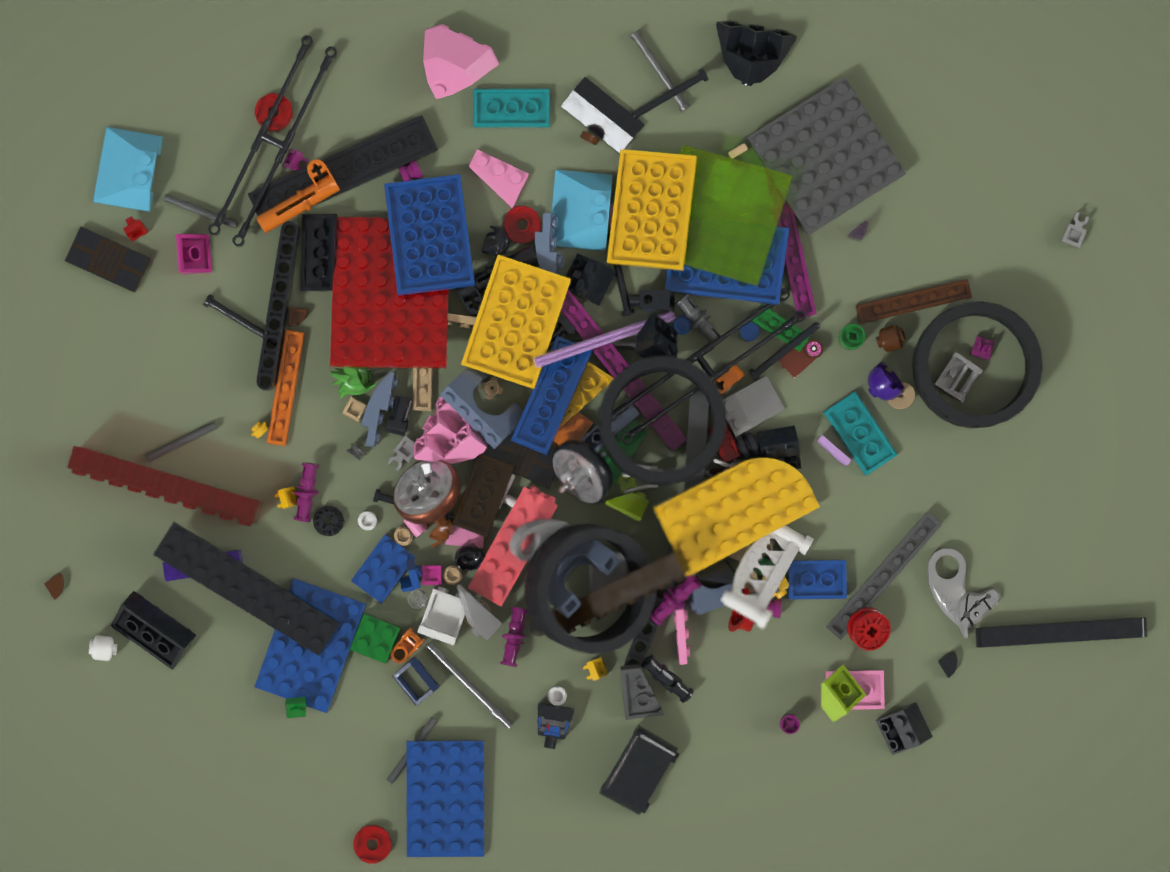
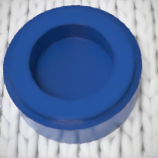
(749, 332)

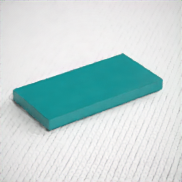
(511, 108)
(860, 433)

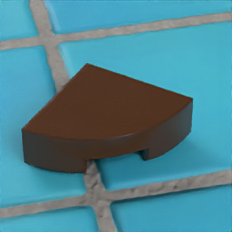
(296, 316)
(55, 586)

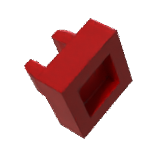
(135, 229)

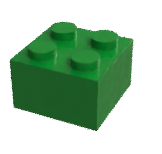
(375, 638)

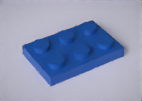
(382, 569)
(817, 579)

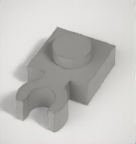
(1074, 233)
(404, 452)

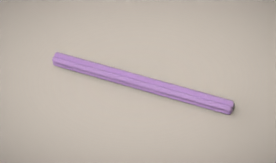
(596, 341)

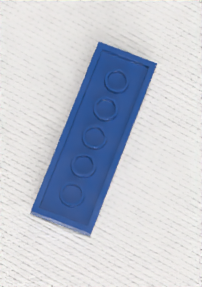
(550, 399)

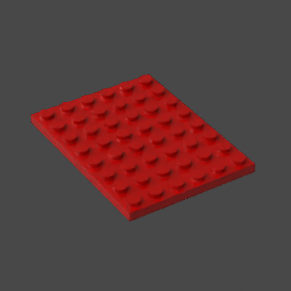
(368, 317)

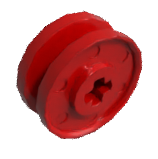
(868, 628)

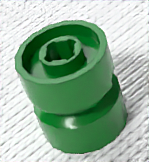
(851, 337)

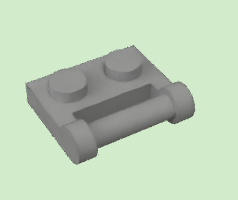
(954, 372)

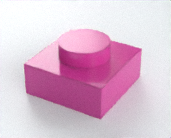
(432, 575)

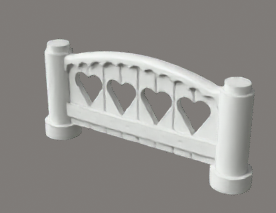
(755, 605)

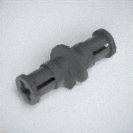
(698, 318)

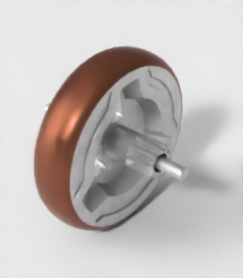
(430, 504)

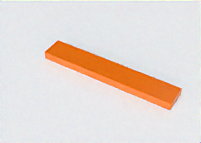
(285, 387)

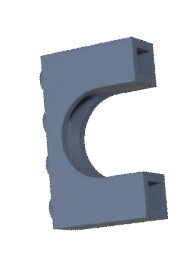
(460, 397)
(587, 552)
(707, 597)

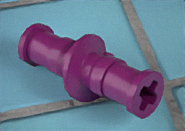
(306, 492)
(675, 600)
(514, 637)

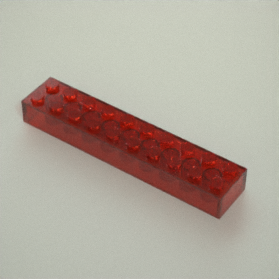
(159, 483)

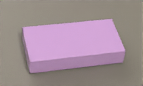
(833, 450)

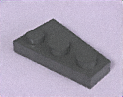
(637, 694)

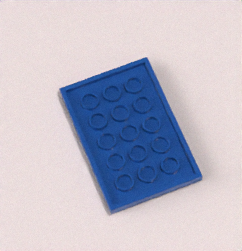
(429, 234)
(711, 285)
(297, 672)
(445, 798)

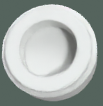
(367, 520)
(557, 695)

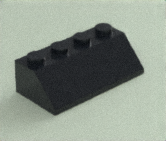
(153, 630)

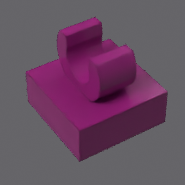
(292, 160)
(982, 348)

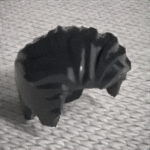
(496, 242)

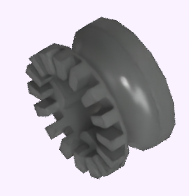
(357, 451)

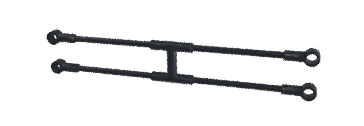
(283, 145)
(698, 356)

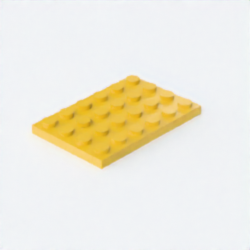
(652, 209)
(515, 321)

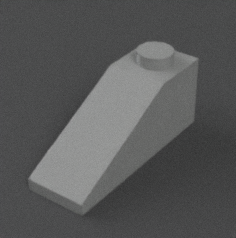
(477, 615)

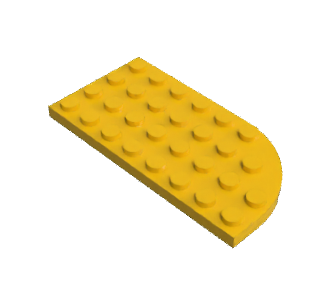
(734, 509)

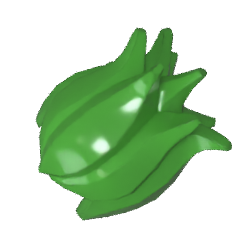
(352, 380)

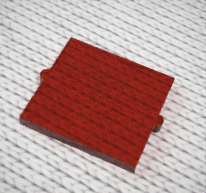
(795, 361)

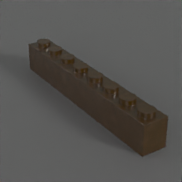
(625, 590)

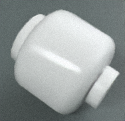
(102, 648)

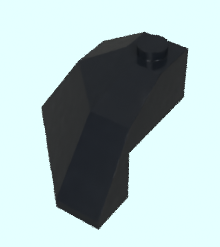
(752, 51)

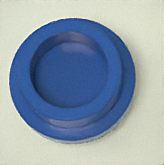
(682, 324)

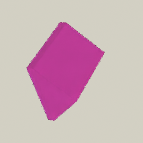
(193, 254)

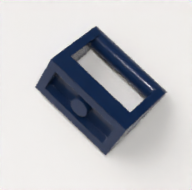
(424, 674)

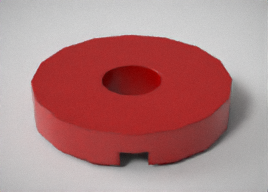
(285, 112)
(522, 213)
(372, 832)

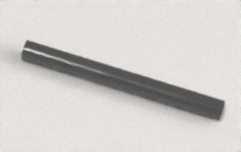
(198, 210)
(182, 441)
(402, 763)

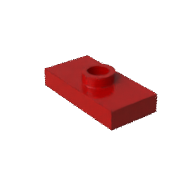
(728, 450)

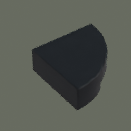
(949, 664)

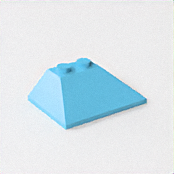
(127, 169)
(582, 209)

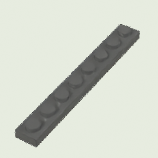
(885, 572)

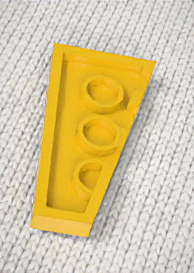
(591, 384)

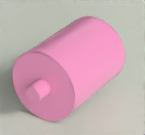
(416, 529)

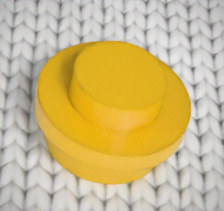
(258, 429)

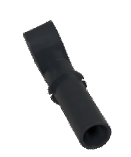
(525, 256)

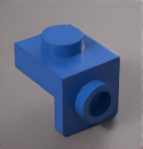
(412, 581)

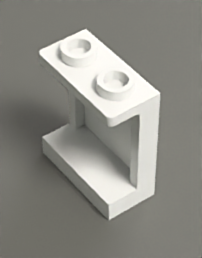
(443, 616)

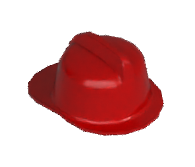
(739, 621)

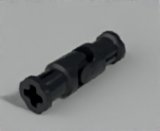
(668, 680)

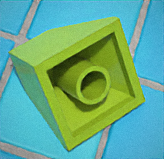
(630, 504)
(840, 693)

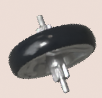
(575, 465)

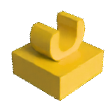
(287, 497)
(596, 668)

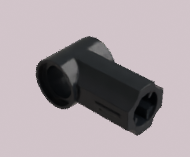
(398, 421)

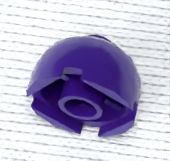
(884, 384)

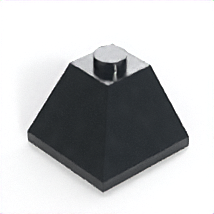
(718, 572)

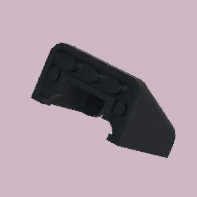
(639, 770)

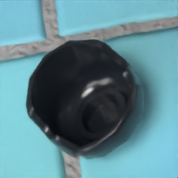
(468, 557)

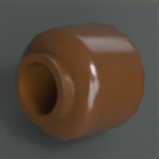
(891, 338)

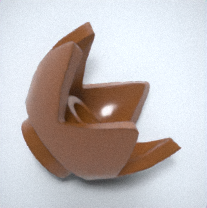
(441, 531)

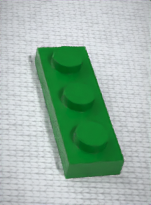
(771, 322)

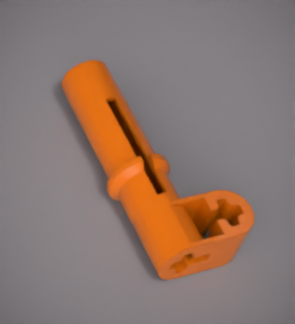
(321, 189)

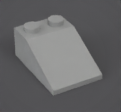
(751, 406)

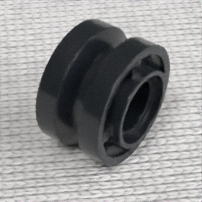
(747, 446)

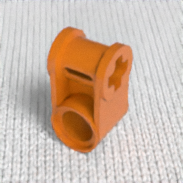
(730, 378)
(407, 645)

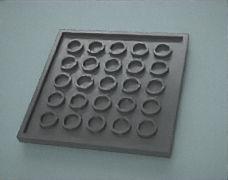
(829, 152)

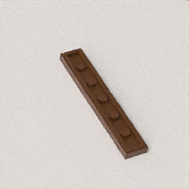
(913, 301)

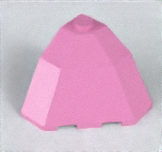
(454, 60)
(448, 437)

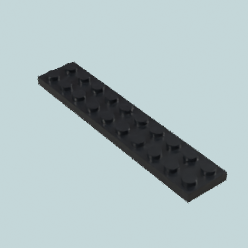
(357, 164)
(246, 588)

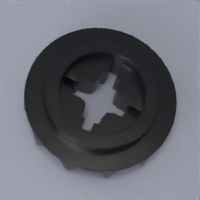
(337, 519)

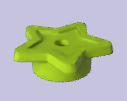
(625, 485)

